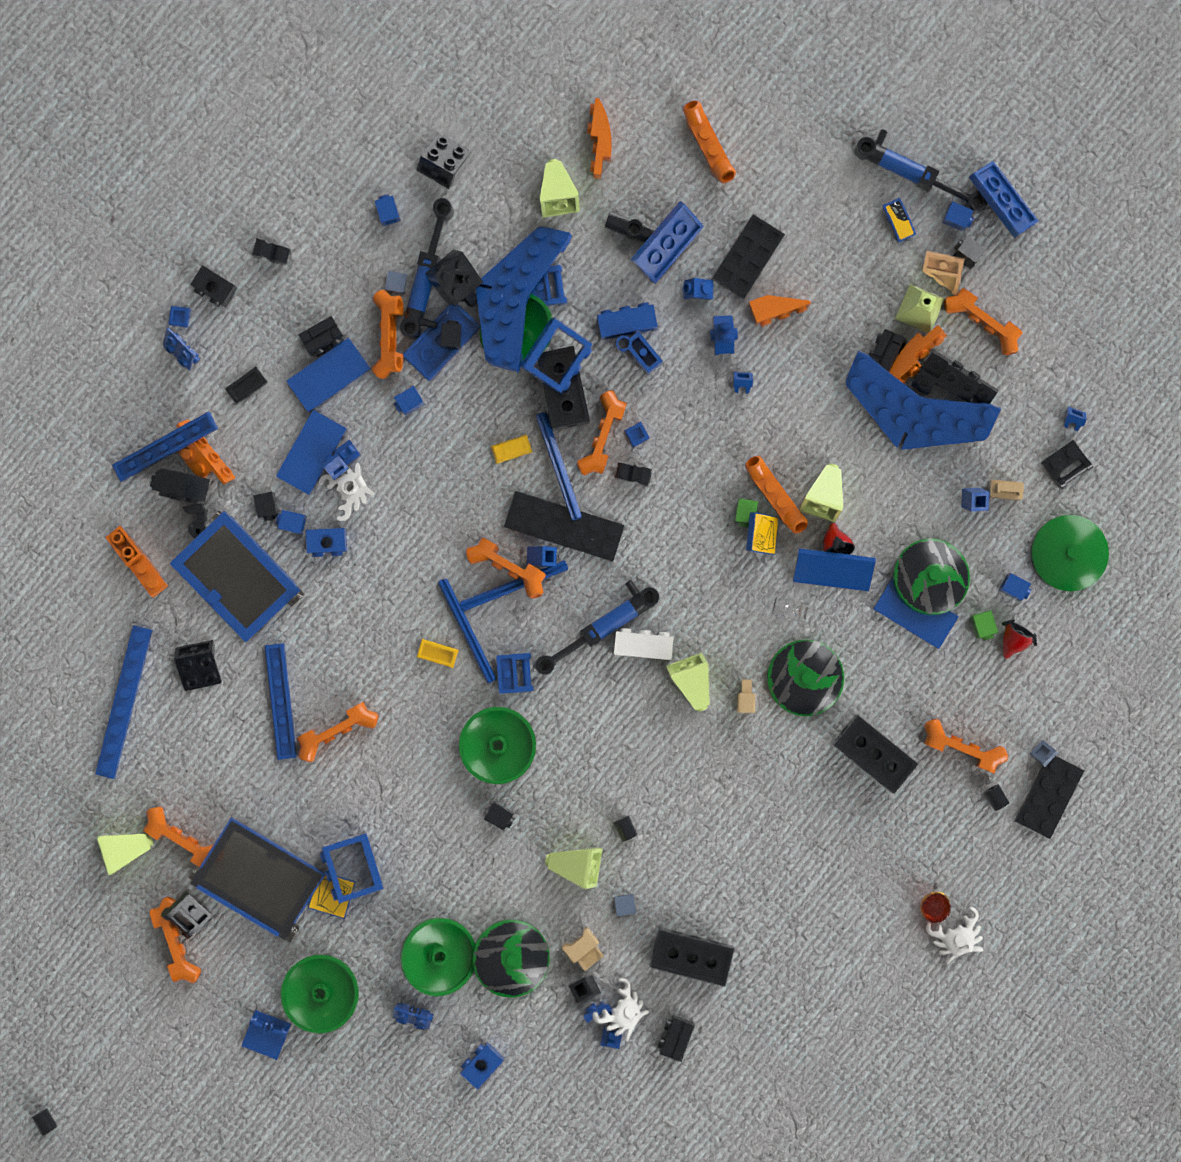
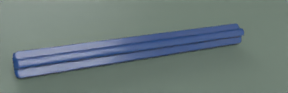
(558, 466)
(508, 588)
(467, 630)

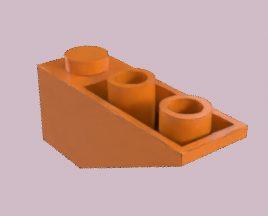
(772, 307)

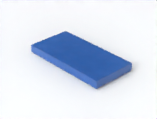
(1003, 199)
(667, 242)
(426, 351)
(328, 375)
(315, 442)
(834, 569)
(929, 628)

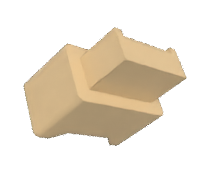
(1005, 490)
(746, 698)
(584, 950)

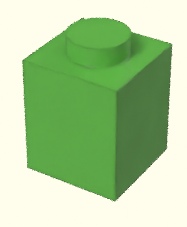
(743, 511)
(984, 625)

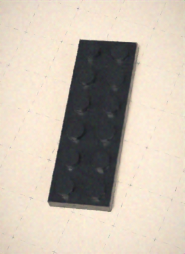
(553, 524)

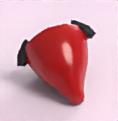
(837, 541)
(1016, 638)

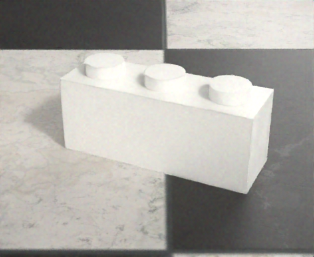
(643, 644)

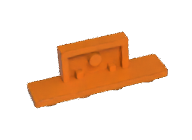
(204, 460)

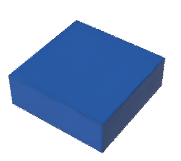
(179, 316)
(636, 434)

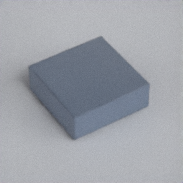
(396, 282)
(1043, 753)
(625, 905)

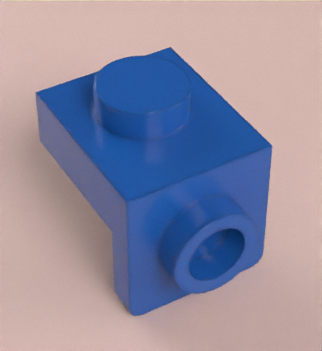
(698, 289)
(596, 1008)

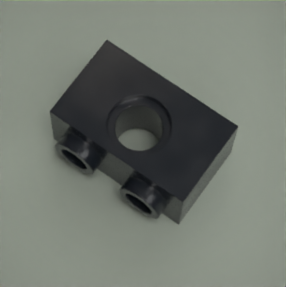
(205, 278)

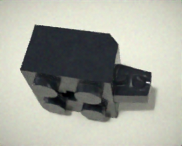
(455, 288)
(180, 485)

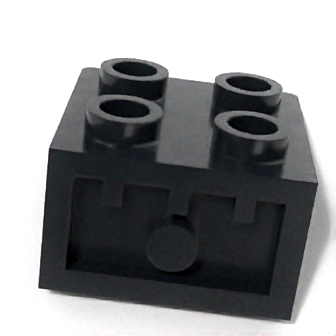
(442, 160)
(197, 665)

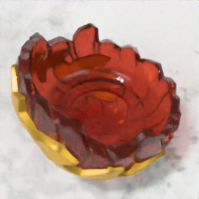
(935, 907)

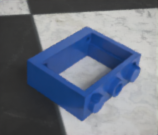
(540, 345)
(331, 874)

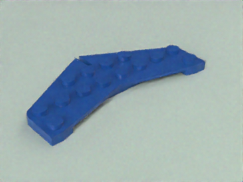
(511, 283)
(923, 419)

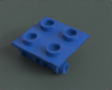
(177, 346)
(403, 1016)
(266, 1034)

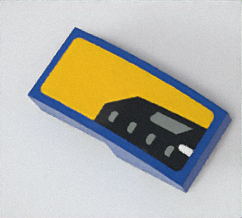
(899, 220)

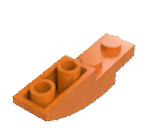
(600, 132)
(917, 348)
(137, 561)

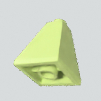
(558, 191)
(919, 309)
(825, 495)
(692, 679)
(123, 849)
(577, 865)

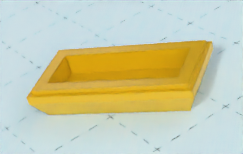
(511, 449)
(437, 653)

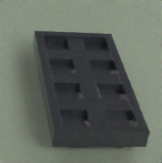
(748, 256)
(1049, 796)

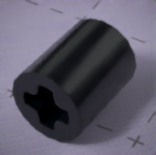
(996, 797)
(625, 828)
(44, 1121)

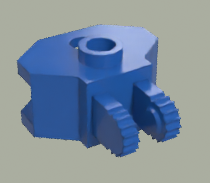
(723, 334)

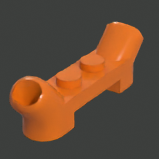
(708, 142)
(1007, 334)
(390, 359)
(614, 409)
(775, 495)
(531, 575)
(357, 715)
(986, 760)
(158, 827)
(180, 968)

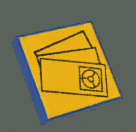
(762, 533)
(323, 900)

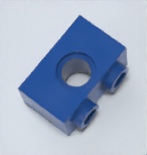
(315, 537)
(476, 1075)

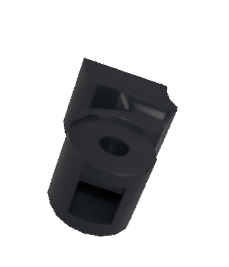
(272, 252)
(633, 473)
(198, 525)

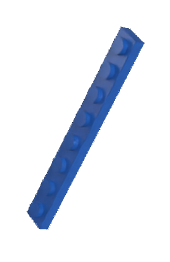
(124, 702)

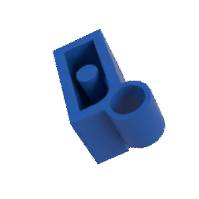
(641, 352)

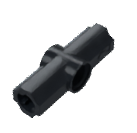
(621, 225)

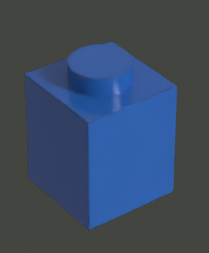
(387, 210)
(958, 216)
(408, 401)
(975, 499)
(291, 522)
(541, 556)
(1015, 587)

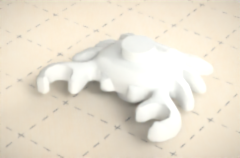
(351, 488)
(959, 940)
(625, 1014)

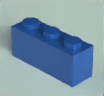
(627, 321)

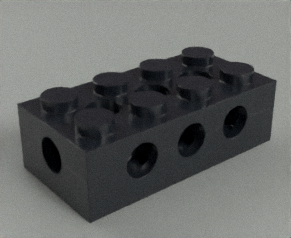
(575, 395)
(887, 750)
(697, 968)

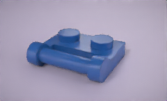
(542, 289)
(508, 673)

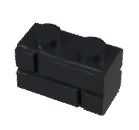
(321, 336)
(887, 348)
(676, 1038)

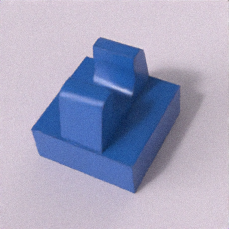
(742, 379)
(1075, 416)
(348, 452)
(334, 465)
(609, 1039)

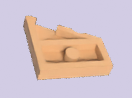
(944, 269)

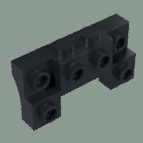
(954, 379)

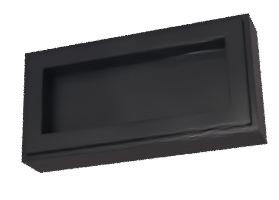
(246, 385)

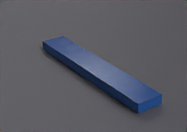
(165, 446)
(280, 701)

